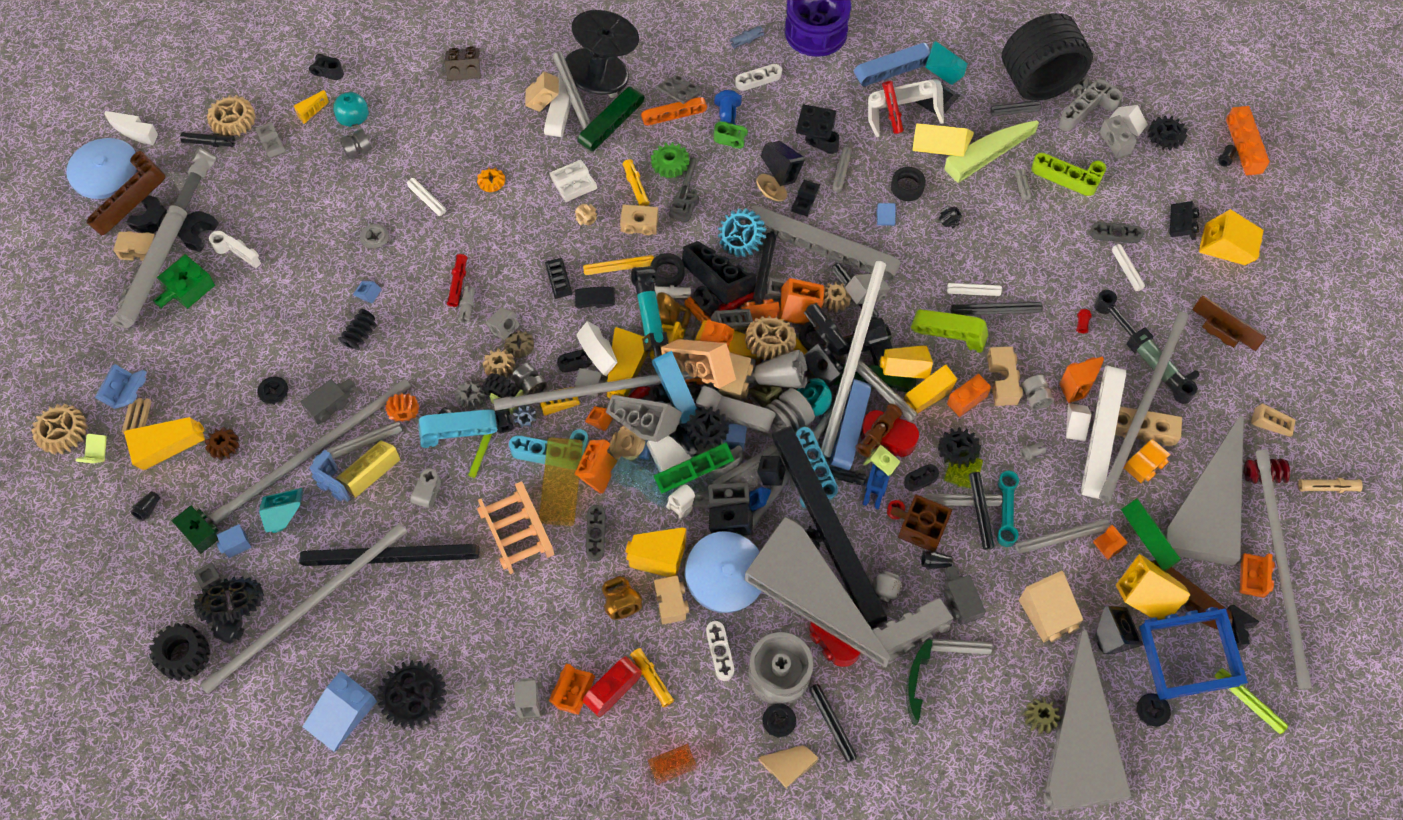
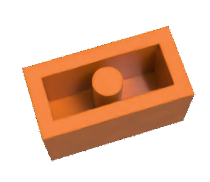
(969, 395)

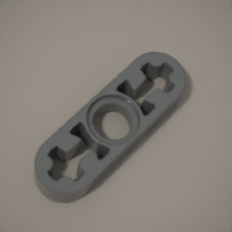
(1122, 228)
(600, 546)

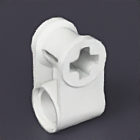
(681, 501)

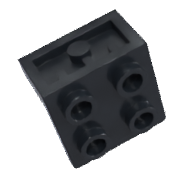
(816, 121)

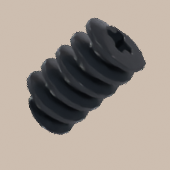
(358, 329)

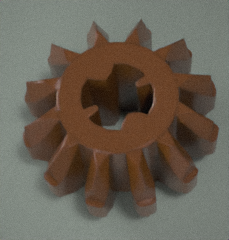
(222, 443)

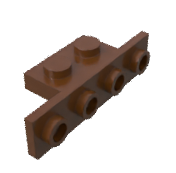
(1226, 325)

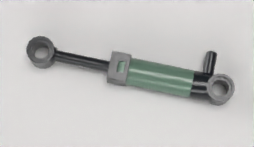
(1149, 351)

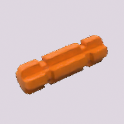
(696, 310)

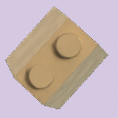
(1051, 607)

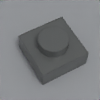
(207, 575)

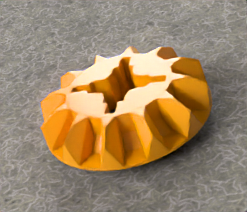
(484, 182)

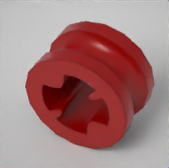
(895, 503)

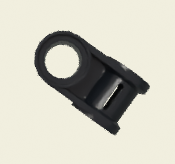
(327, 67)
(829, 146)

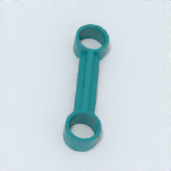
(1008, 508)

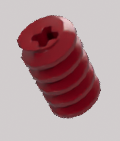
(1279, 470)

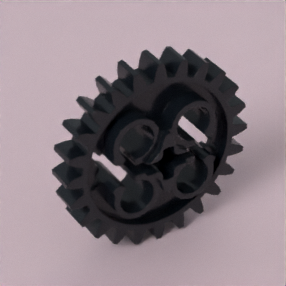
(214, 606)
(401, 711)

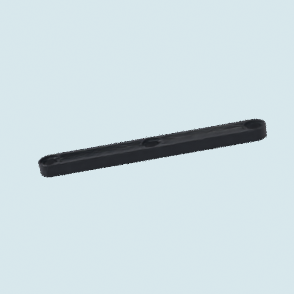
(391, 554)

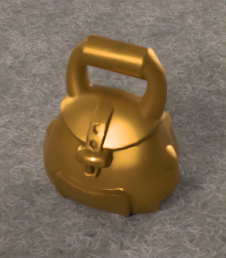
(670, 310)
(622, 600)

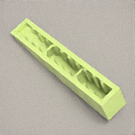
(988, 149)

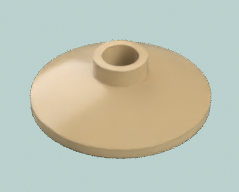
(771, 188)

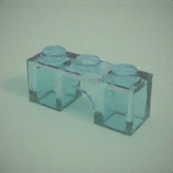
(632, 475)

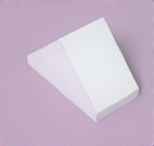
(1132, 117)
(1077, 421)

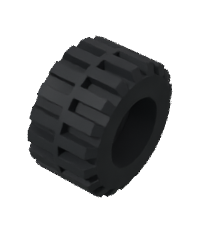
(190, 662)

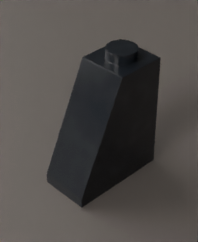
(782, 162)

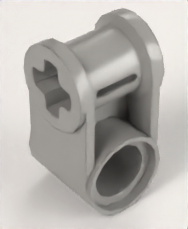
(425, 492)

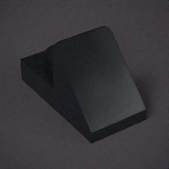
(1240, 623)

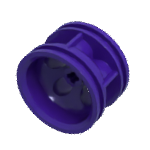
(815, 34)

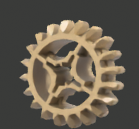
(230, 111)
(770, 333)
(62, 436)

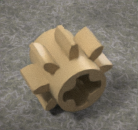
(586, 214)

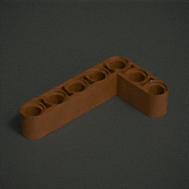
(128, 195)

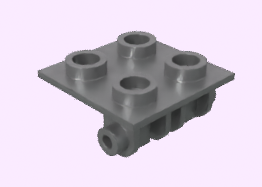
(679, 89)

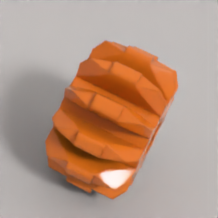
(402, 407)

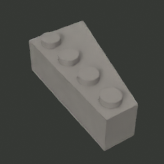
(914, 628)

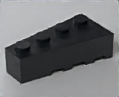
(717, 273)

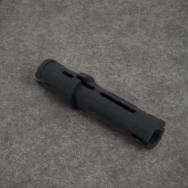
(215, 139)

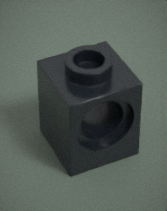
(771, 470)

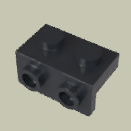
(1184, 219)

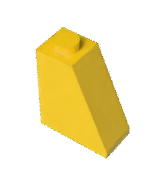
(907, 362)
(931, 389)

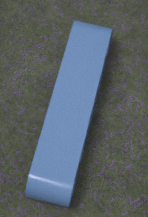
(892, 64)
(850, 425)

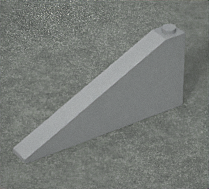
(1210, 516)
(800, 578)
(1086, 756)

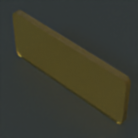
(560, 482)

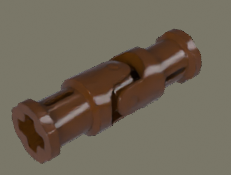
(878, 430)

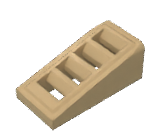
(1261, 419)

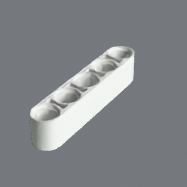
(558, 112)

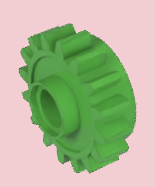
(670, 160)

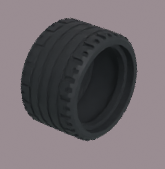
(1047, 56)

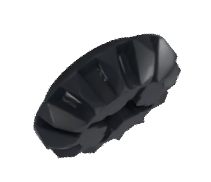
(277, 384)
(782, 711)
(1160, 717)

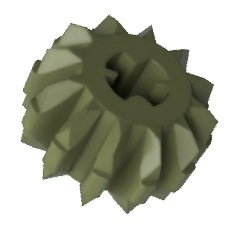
(1048, 722)

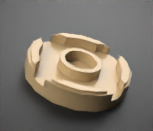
(626, 444)

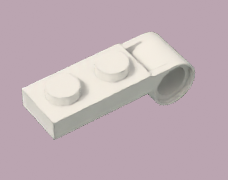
(223, 243)

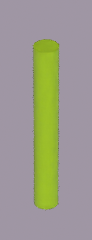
(479, 455)

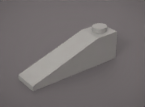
(643, 417)

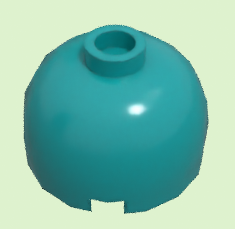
(350, 109)
(817, 395)

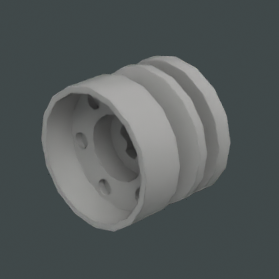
(791, 410)

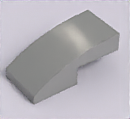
(270, 139)

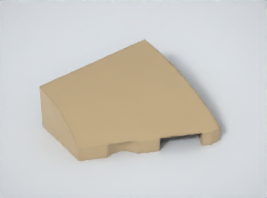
(789, 763)

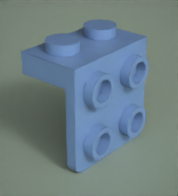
(120, 387)
(323, 470)

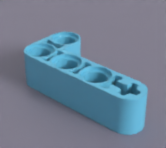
(455, 425)
(523, 447)
(818, 463)

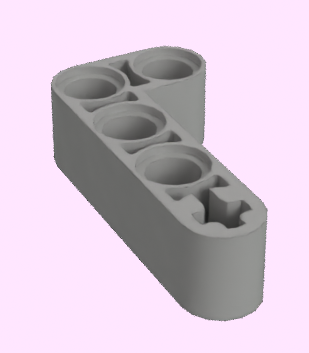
(1096, 94)
(735, 410)

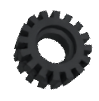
(499, 386)

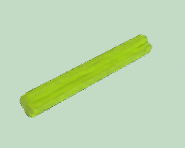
(1255, 704)

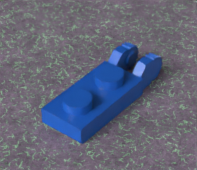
(876, 484)

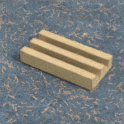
(147, 403)

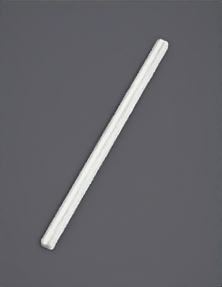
(853, 358)

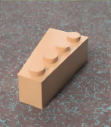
(703, 359)

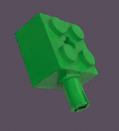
(183, 282)

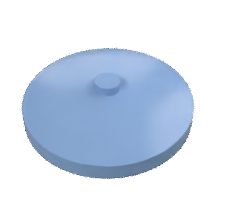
(100, 167)
(717, 572)

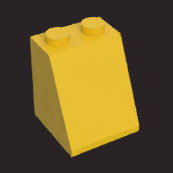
(1231, 238)
(657, 551)
(1151, 589)

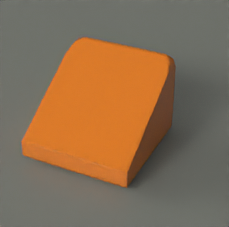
(599, 418)

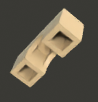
(1004, 362)

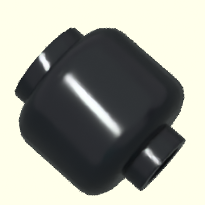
(228, 631)

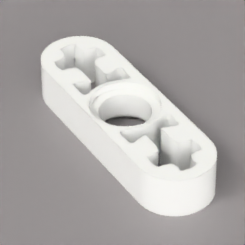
(763, 71)
(728, 663)

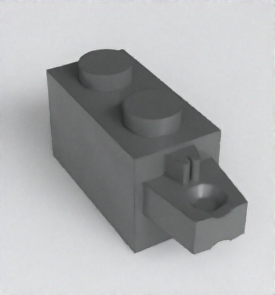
(327, 400)
(722, 495)
(963, 597)

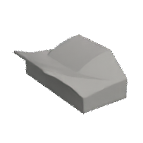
(737, 453)

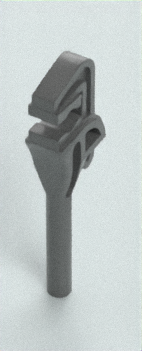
(685, 198)

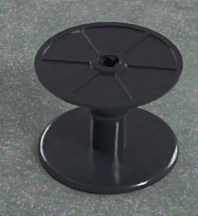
(604, 40)

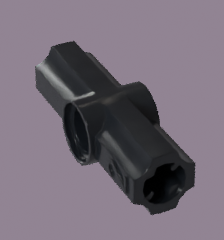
(826, 329)
(873, 337)

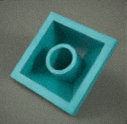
(945, 64)
(279, 509)

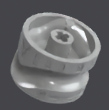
(780, 668)

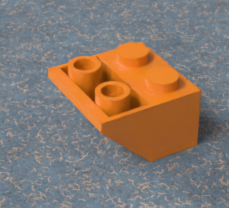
(796, 297)
(1080, 378)

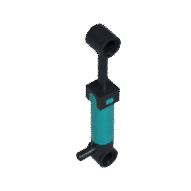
(644, 279)

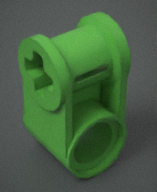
(729, 134)

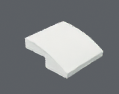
(573, 180)

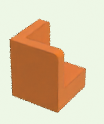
(1110, 542)

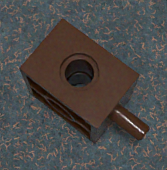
(923, 522)

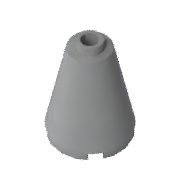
(782, 371)

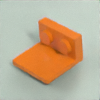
(596, 465)

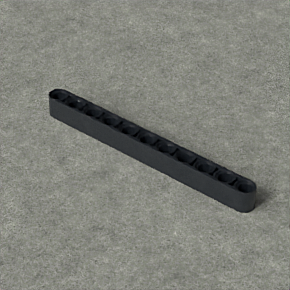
(829, 526)

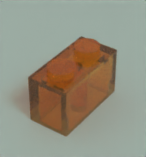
(672, 764)

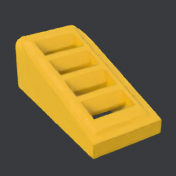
(309, 107)
(552, 408)

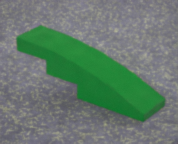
(693, 467)
(1151, 534)

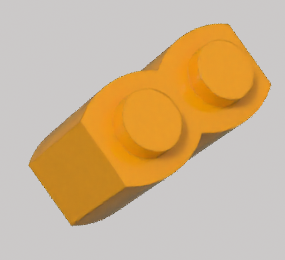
(1147, 461)

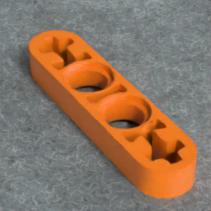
(655, 115)

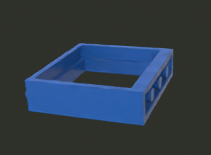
(1228, 641)

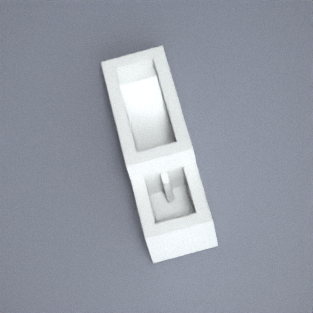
(132, 127)
(597, 347)

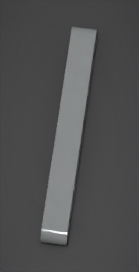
(825, 243)

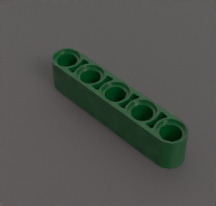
(610, 118)

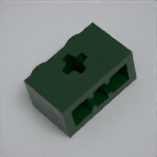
(187, 523)

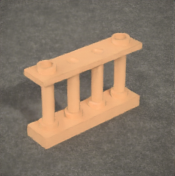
(534, 529)

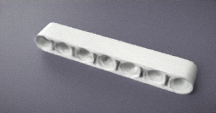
(1103, 431)

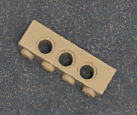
(1169, 424)

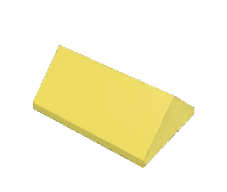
(942, 139)
(369, 468)

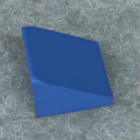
(758, 498)

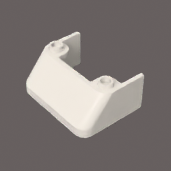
(906, 94)

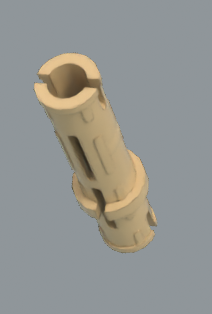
(1338, 485)

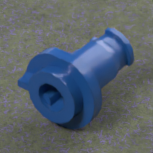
(727, 102)

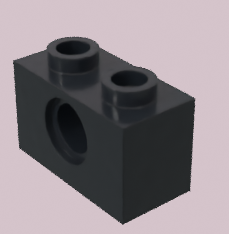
(814, 361)
(741, 520)

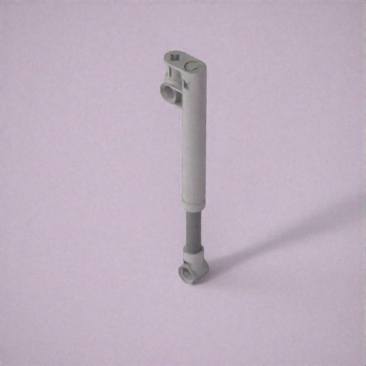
(136, 293)

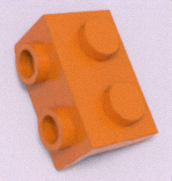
(768, 308)
(717, 332)
(1256, 575)
(571, 689)

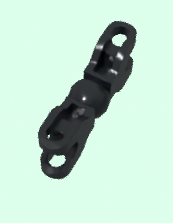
(189, 231)

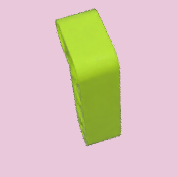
(1069, 175)
(952, 326)

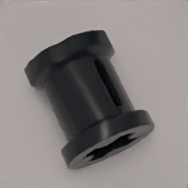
(503, 421)

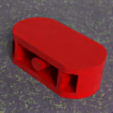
(901, 438)
(833, 648)
(612, 686)

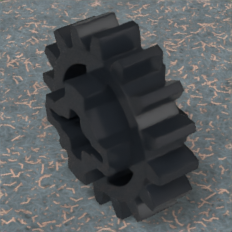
(1167, 133)
(716, 430)
(962, 455)

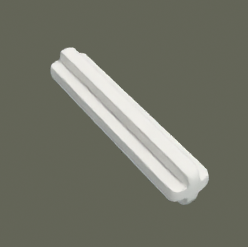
(427, 197)
(1128, 267)
(974, 289)

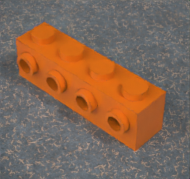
(1247, 140)

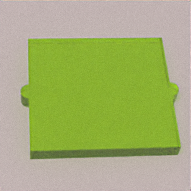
(960, 476)

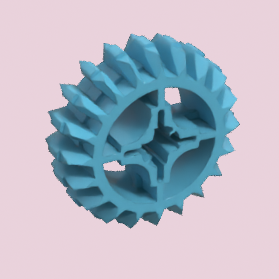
(734, 220)

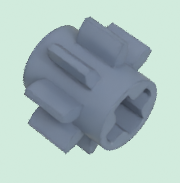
(521, 419)

